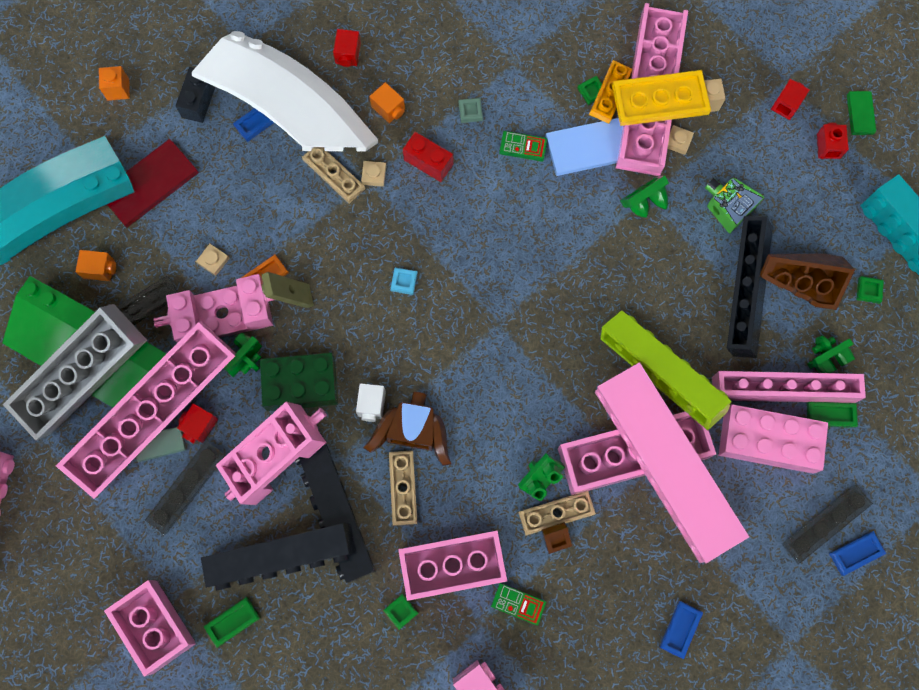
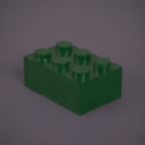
(299, 380)

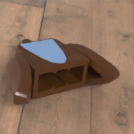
(413, 427)

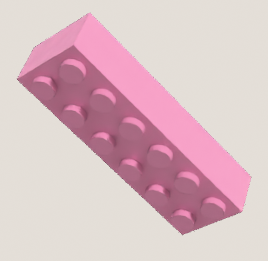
(608, 460)

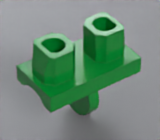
(841, 352)
(246, 357)
(541, 475)

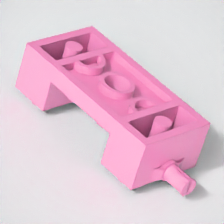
(245, 304)
(288, 435)

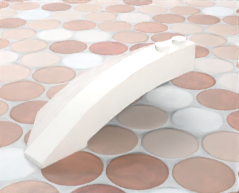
(284, 93)

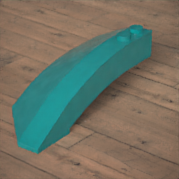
(59, 194)

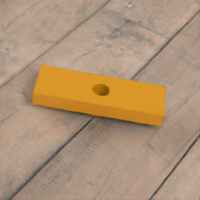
(604, 104)

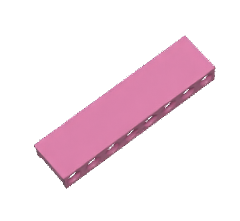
(656, 53)
(671, 464)

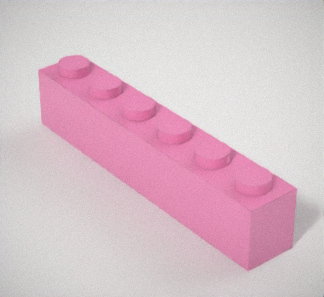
(790, 386)

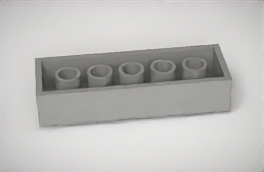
(75, 371)

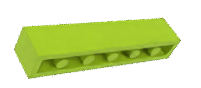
(666, 370)

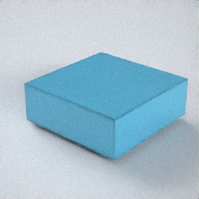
(404, 281)

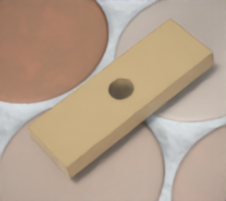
(341, 181)
(403, 503)
(542, 517)

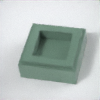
(470, 110)

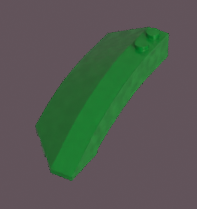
(46, 319)

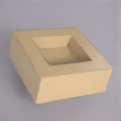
(679, 139)
(373, 173)
(212, 259)

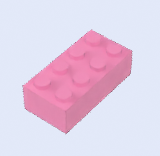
(773, 439)
(452, 565)

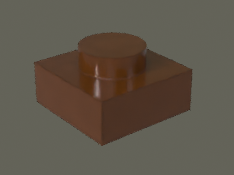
(556, 537)

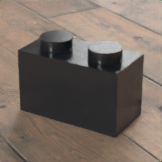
(194, 98)

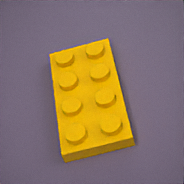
(661, 98)

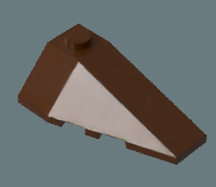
(813, 277)

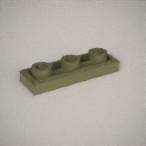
(286, 290)

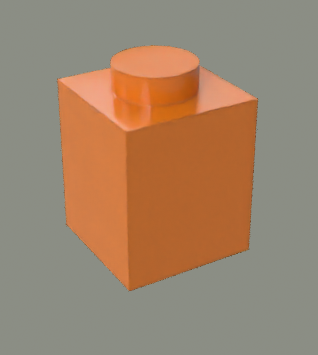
(114, 83)
(387, 103)
(95, 265)

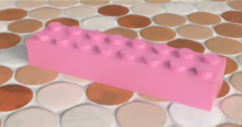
(146, 409)

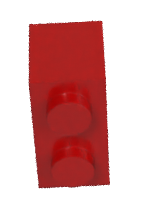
(428, 156)

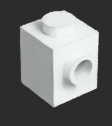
(370, 402)

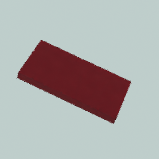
(153, 181)

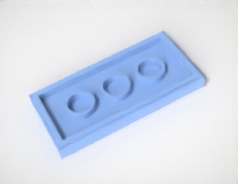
(585, 146)

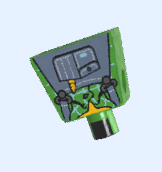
(732, 202)

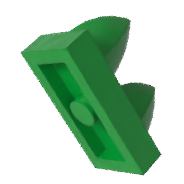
(653, 189)

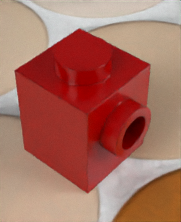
(347, 47)
(790, 99)
(832, 141)
(196, 424)

